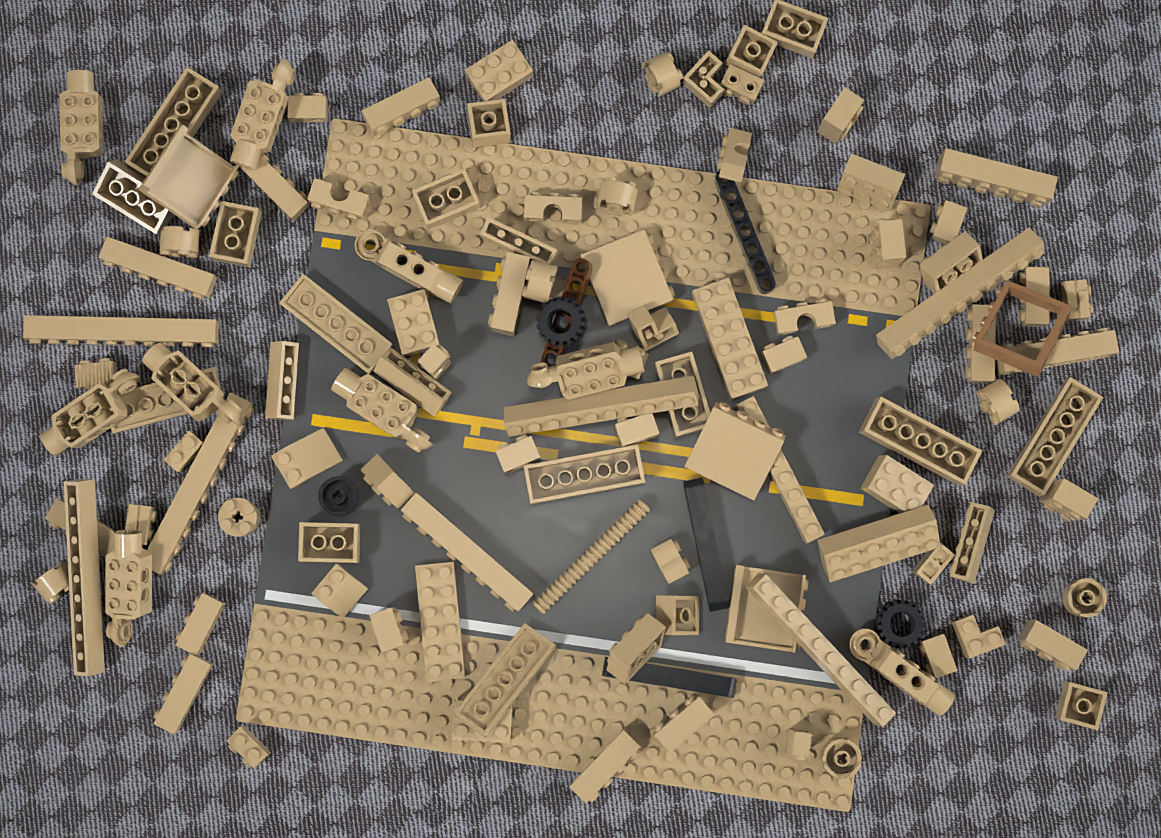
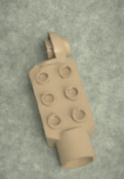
(260, 116)
(80, 124)
(389, 255)
(588, 370)
(189, 385)
(381, 407)
(89, 414)
(127, 584)
(885, 661)

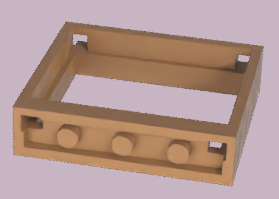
(1012, 358)

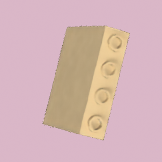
(188, 179)
(628, 277)
(735, 450)
(750, 622)

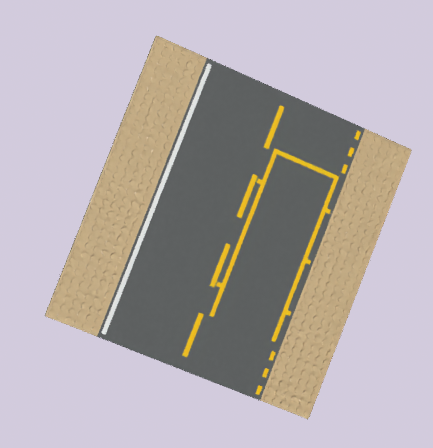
(328, 672)

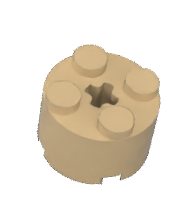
(662, 74)
(617, 197)
(179, 241)
(540, 281)
(997, 401)
(228, 513)
(53, 582)
(1084, 608)
(852, 757)

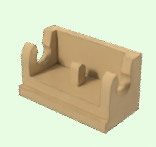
(933, 564)

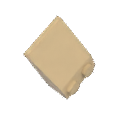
(306, 458)

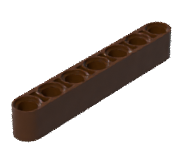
(568, 292)

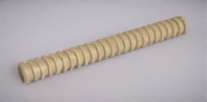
(591, 556)

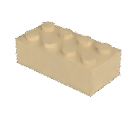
(119, 189)
(509, 298)
(687, 419)

